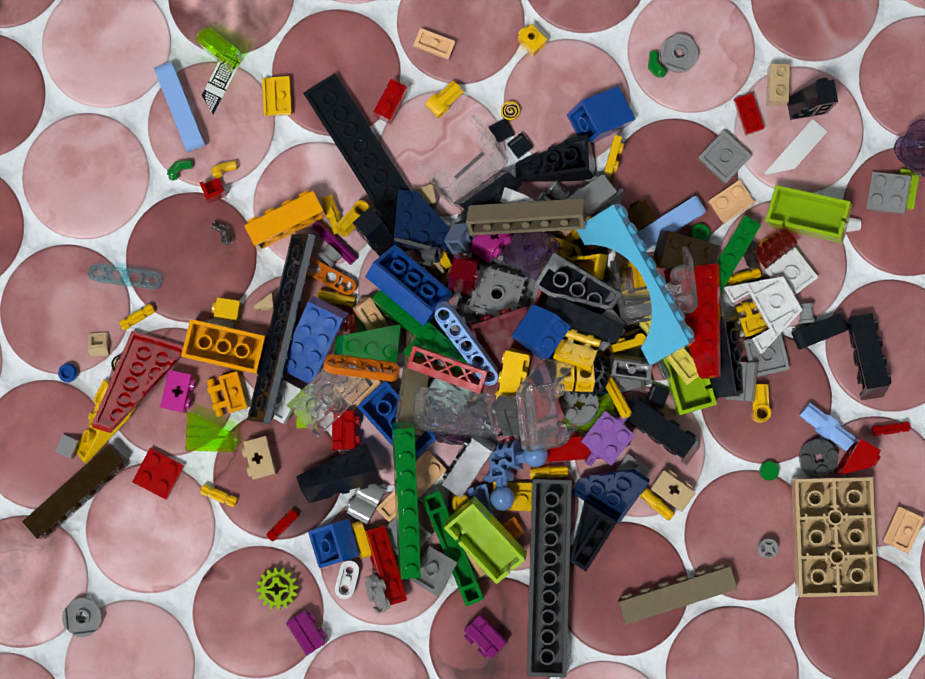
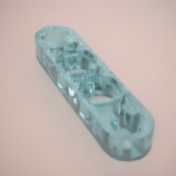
(125, 276)

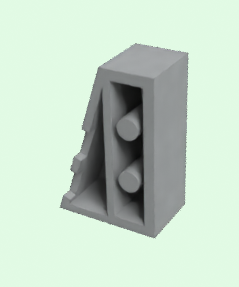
(595, 194)

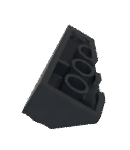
(565, 162)
(572, 282)

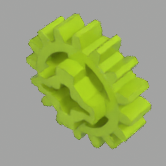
(277, 597)

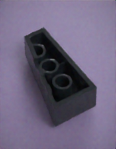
(868, 356)
(730, 380)
(662, 430)

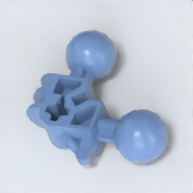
(500, 462)

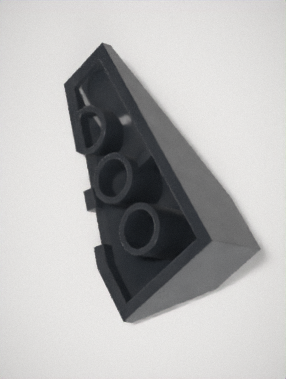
(585, 320)

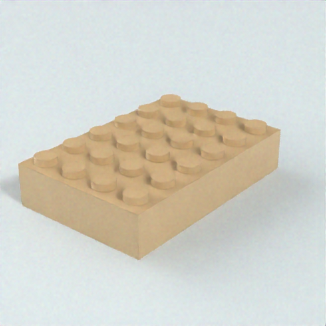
(834, 537)

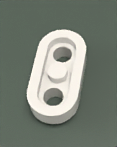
(347, 579)

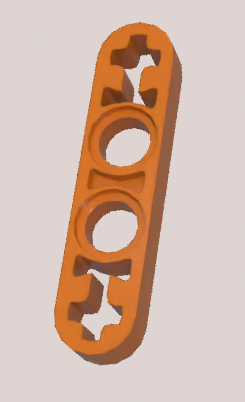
(321, 277)
(361, 370)

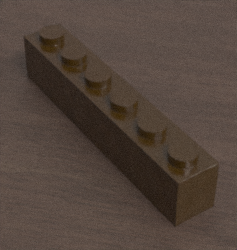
(75, 491)

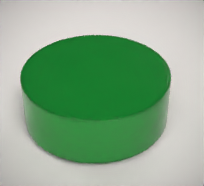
(700, 232)
(769, 471)

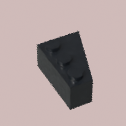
(489, 191)
(374, 231)
(590, 536)

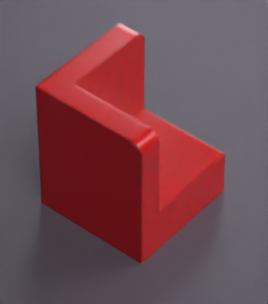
(213, 190)

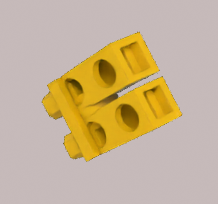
(583, 378)

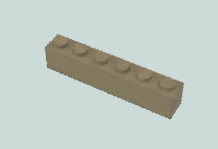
(526, 217)
(410, 382)
(678, 594)

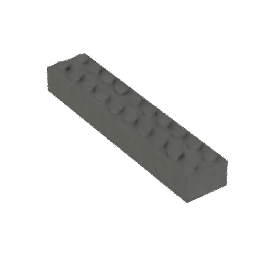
(549, 578)

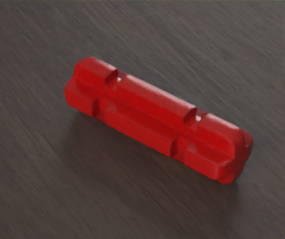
(891, 428)
(282, 525)

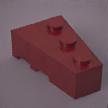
(463, 274)

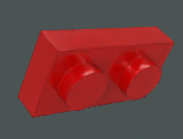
(748, 114)

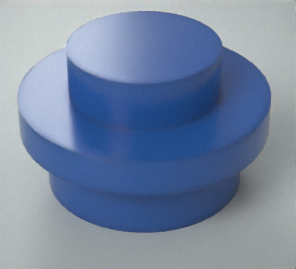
(67, 372)

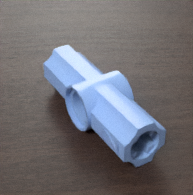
(827, 426)

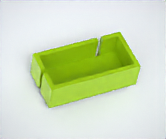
(809, 214)
(691, 396)
(485, 540)

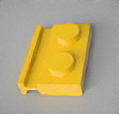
(277, 96)
(612, 164)
(522, 494)

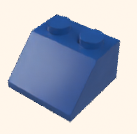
(540, 331)
(333, 543)

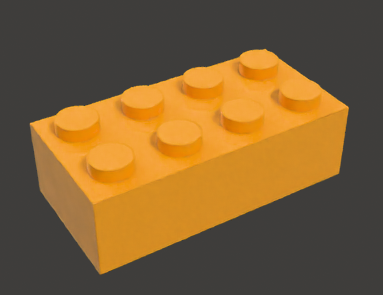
(284, 220)
(223, 346)

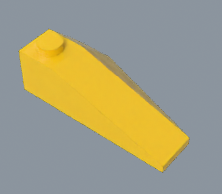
(95, 439)

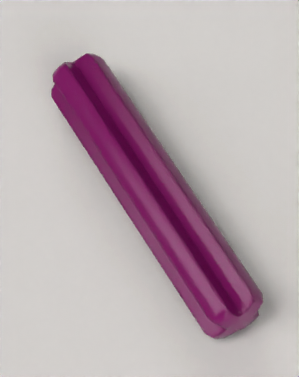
(332, 240)

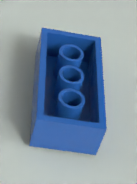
(408, 284)
(314, 339)
(381, 411)

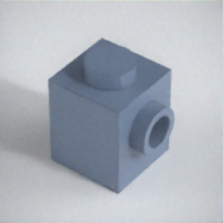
(458, 239)

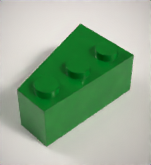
(370, 344)

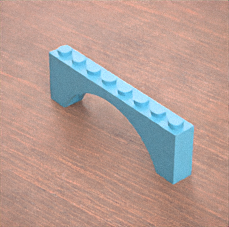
(667, 329)

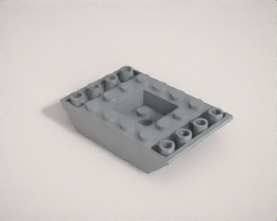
(515, 288)

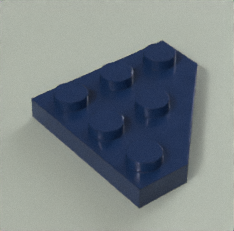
(418, 222)
(611, 491)

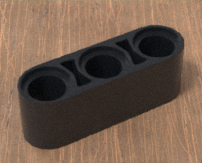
(820, 331)

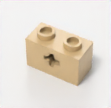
(777, 85)
(266, 466)
(677, 500)

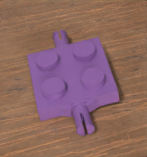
(607, 438)

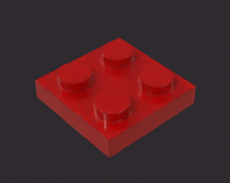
(158, 473)

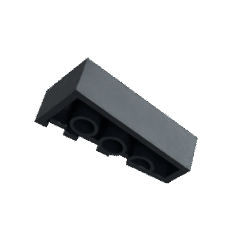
(340, 475)

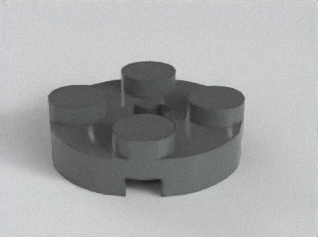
(818, 469)

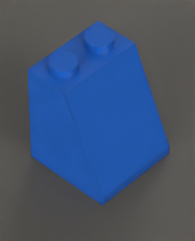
(601, 115)

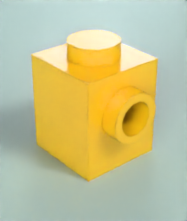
(531, 39)

